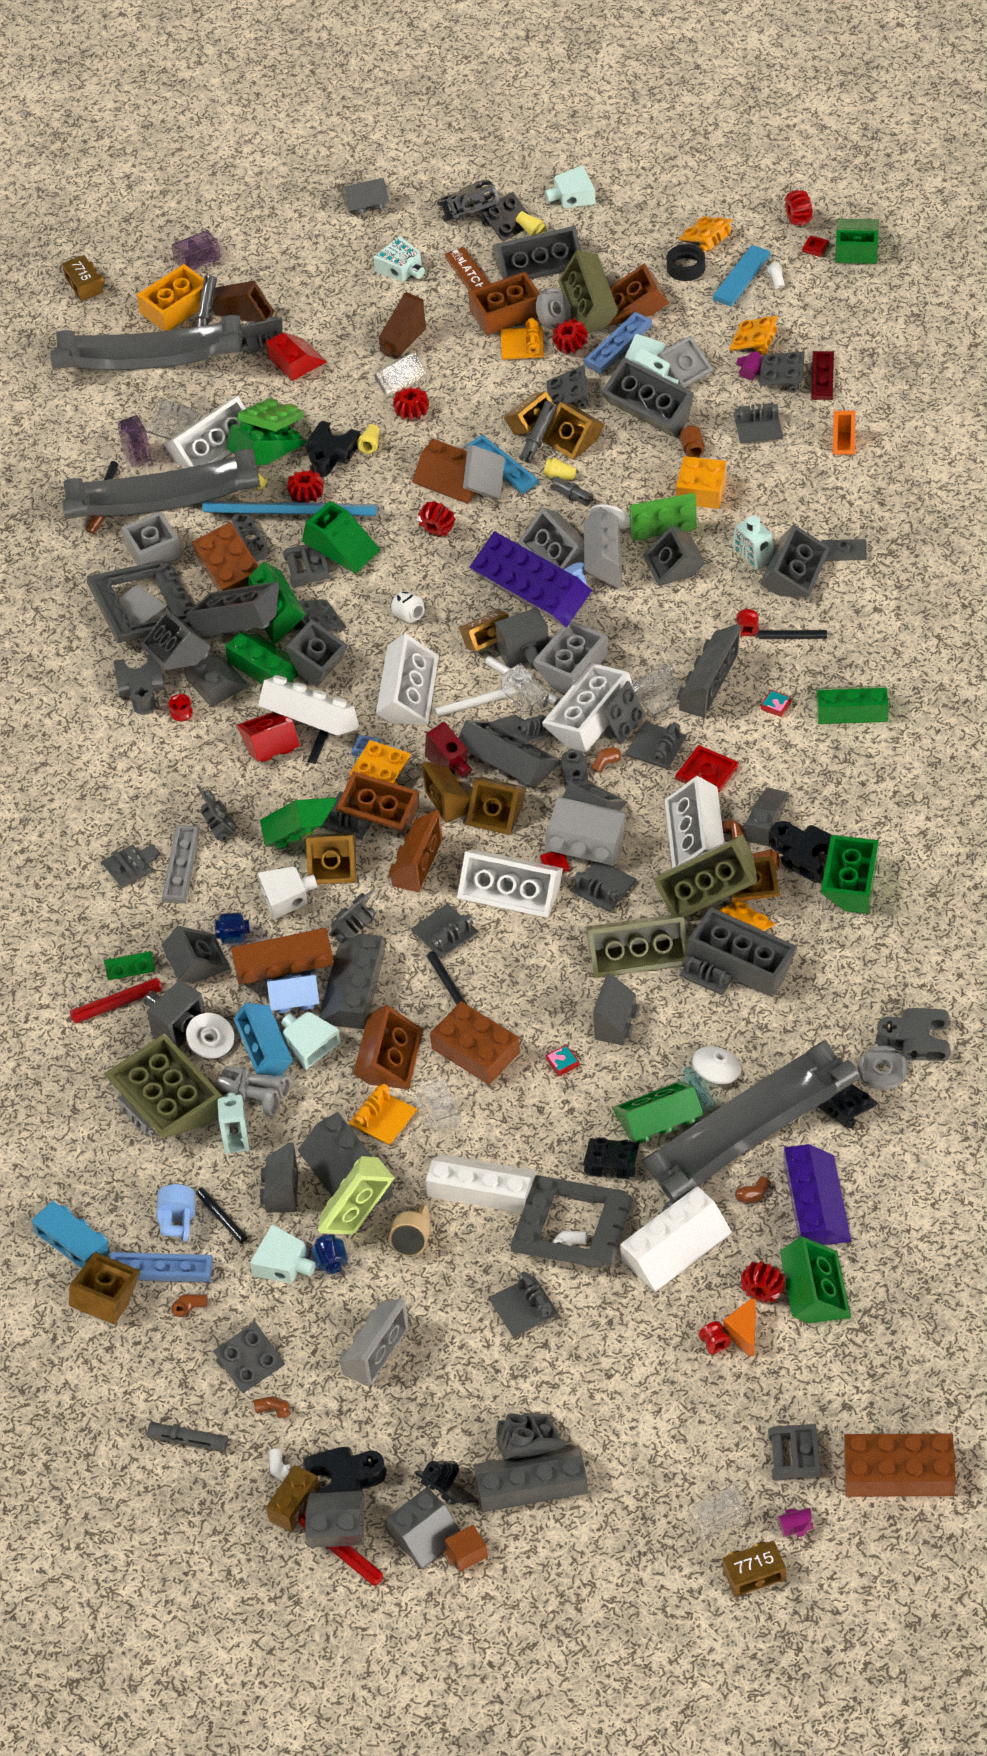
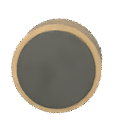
(411, 1231)

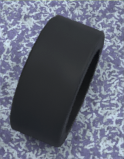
(685, 273)

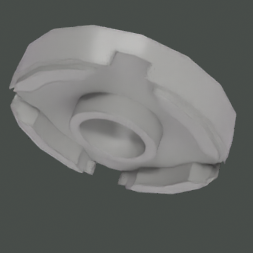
(544, 308)
(882, 1079)

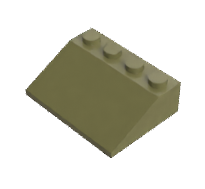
(165, 1088)

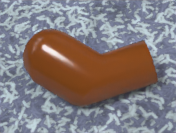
(94, 524)
(606, 756)
(732, 827)
(755, 1193)
(187, 1302)
(272, 1403)

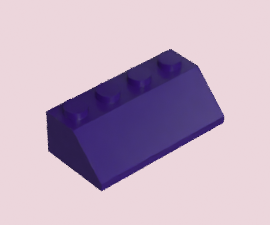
(816, 1195)

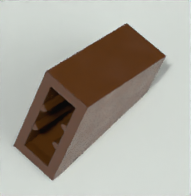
(242, 300)
(403, 326)

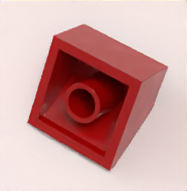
(293, 355)
(268, 736)

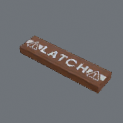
(466, 269)

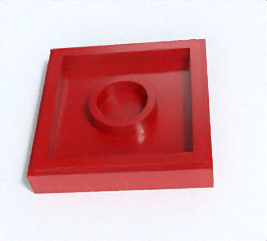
(708, 766)

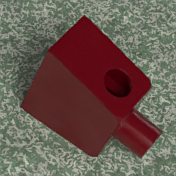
(447, 750)

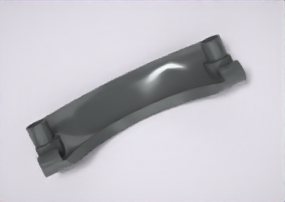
(147, 349)
(161, 490)
(749, 1119)

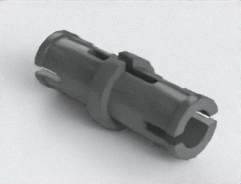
(571, 490)

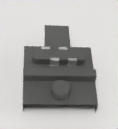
(130, 864)

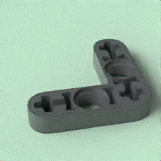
(252, 529)

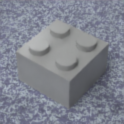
(151, 540)

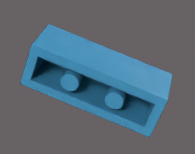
(263, 1039)
(68, 1234)

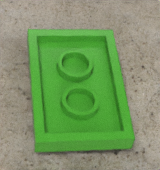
(271, 414)
(657, 516)

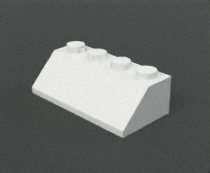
(207, 438)
(407, 682)
(308, 706)
(579, 714)
(693, 820)
(509, 882)
(479, 1183)
(675, 1239)

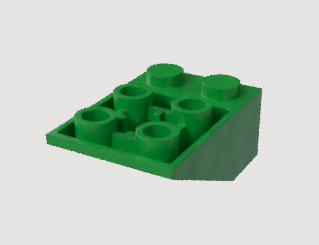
(857, 241)
(266, 443)
(339, 537)

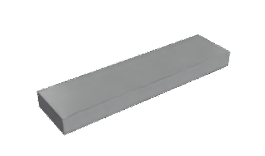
(180, 864)

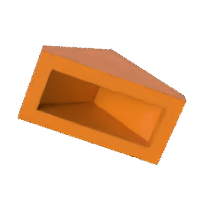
(844, 432)
(741, 1326)

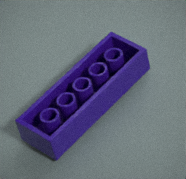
(530, 578)

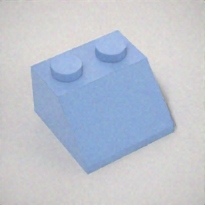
(293, 991)

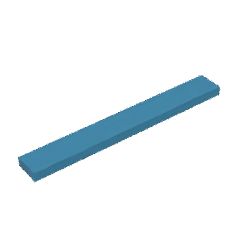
(283, 507)

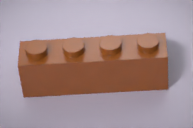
(282, 956)

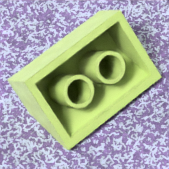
(355, 1197)

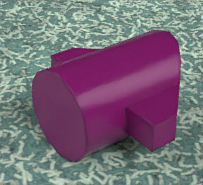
(750, 365)
(795, 1522)

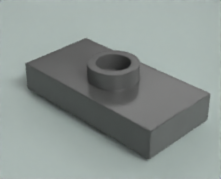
(846, 549)

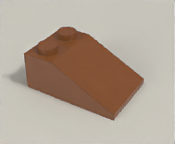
(637, 293)

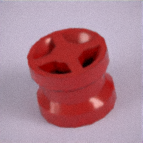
(749, 622)
(176, 703)
(714, 1337)

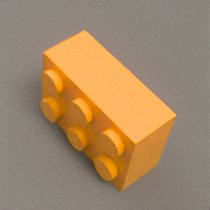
(171, 298)

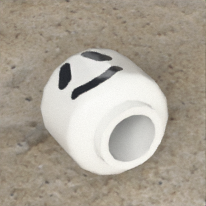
(407, 606)

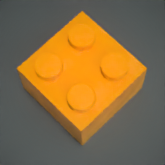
(703, 478)

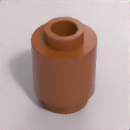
(692, 441)

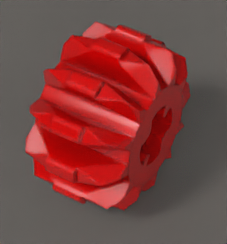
(798, 207)
(570, 336)
(410, 403)
(305, 486)
(436, 518)
(762, 1281)

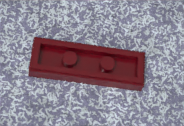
(822, 375)

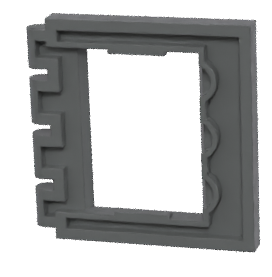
(114, 612)
(607, 1233)

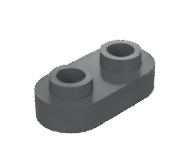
(574, 767)

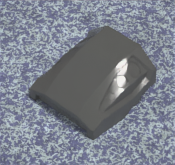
(527, 1435)

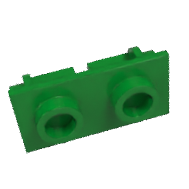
(129, 965)

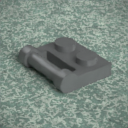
(313, 561)
(803, 1450)

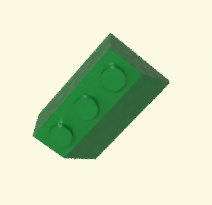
(288, 608)
(259, 658)
(852, 704)
(295, 821)
(850, 872)
(658, 1111)
(814, 1282)

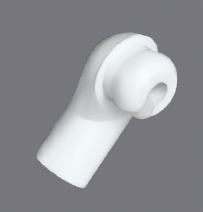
(775, 271)
(571, 1237)
(277, 1467)

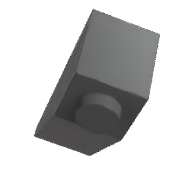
(764, 815)

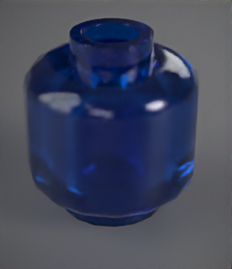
(231, 928)
(329, 1254)

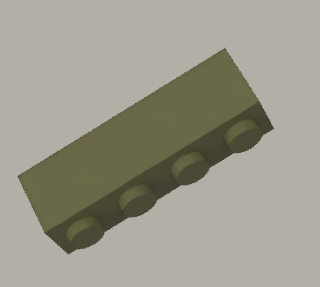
(588, 291)
(708, 877)
(637, 945)

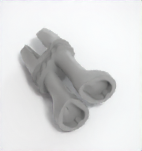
(239, 1079)

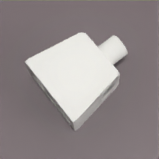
(285, 890)

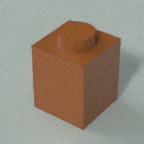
(465, 1548)

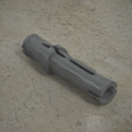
(206, 301)
(533, 440)
(177, 1434)

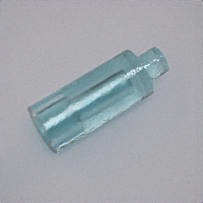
(693, 1078)

